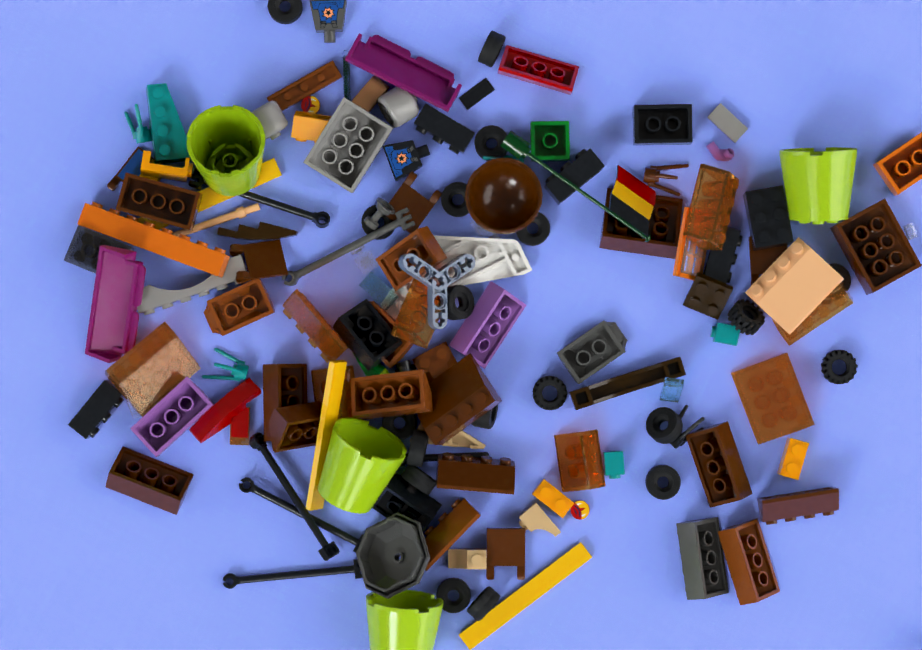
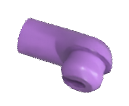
(720, 154)

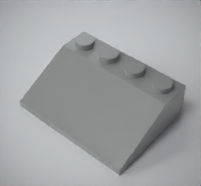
(348, 145)

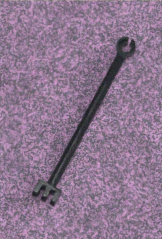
(315, 217)
(293, 509)
(328, 549)
(293, 574)

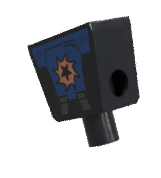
(405, 158)

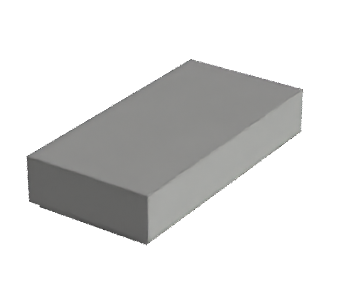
(727, 123)

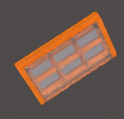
(689, 256)

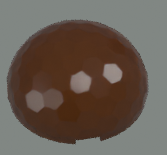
(503, 196)

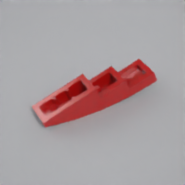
(221, 412)

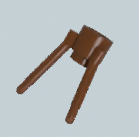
(652, 176)

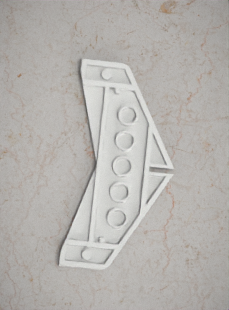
(490, 262)

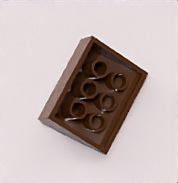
(663, 230)
(875, 247)
(458, 400)

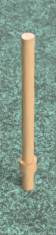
(240, 213)

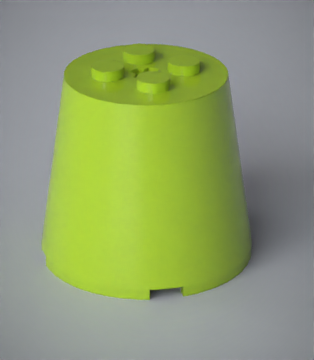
(227, 148)
(818, 183)
(359, 464)
(403, 621)

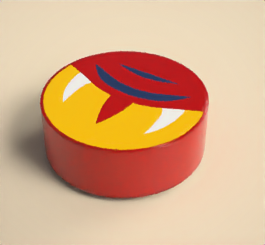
(310, 104)
(580, 509)

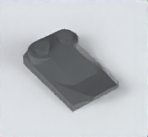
(593, 350)

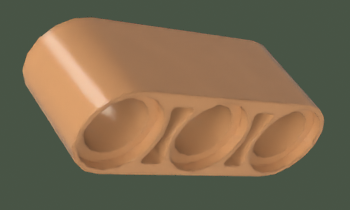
(369, 94)

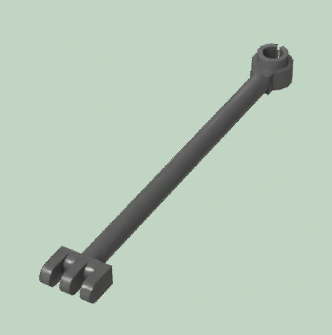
(400, 221)

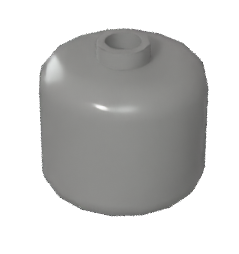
(398, 106)
(271, 119)

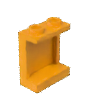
(164, 171)

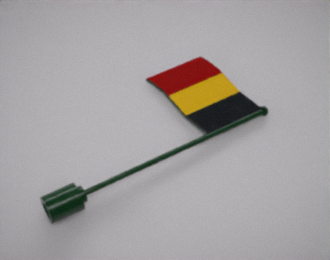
(629, 200)

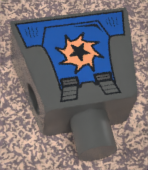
(328, 17)

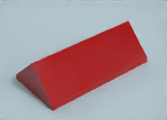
(538, 70)

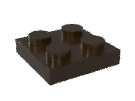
(707, 295)

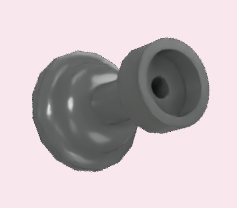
(383, 208)

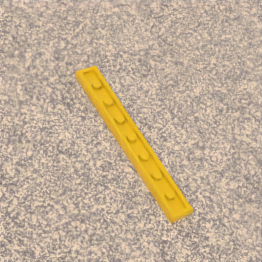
(210, 198)
(328, 417)
(525, 595)

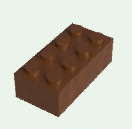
(159, 201)

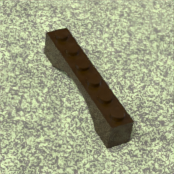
(627, 383)

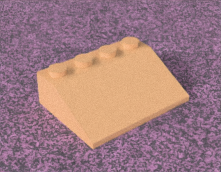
(794, 285)

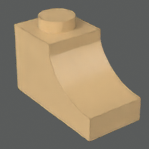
(536, 518)
(467, 558)

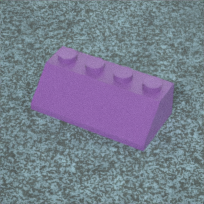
(488, 324)
(172, 416)

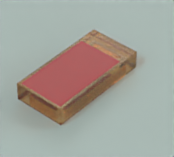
(240, 428)

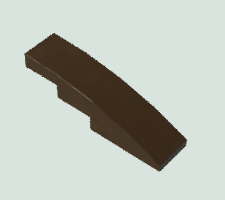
(264, 232)

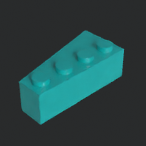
(166, 129)

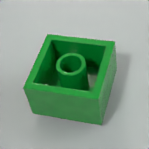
(550, 140)

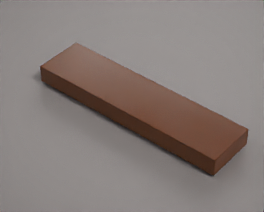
(306, 86)

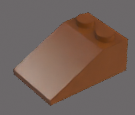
(419, 243)

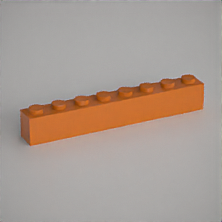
(154, 240)

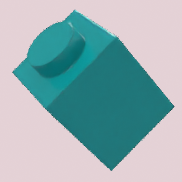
(725, 334)
(613, 464)

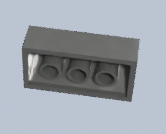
(702, 558)

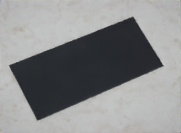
(476, 93)

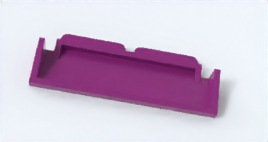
(396, 66)
(115, 303)

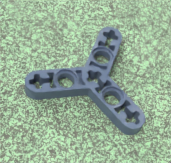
(432, 288)

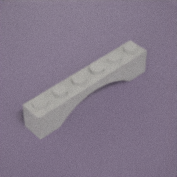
(156, 297)

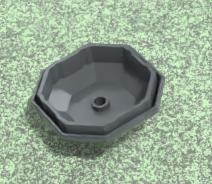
(380, 555)

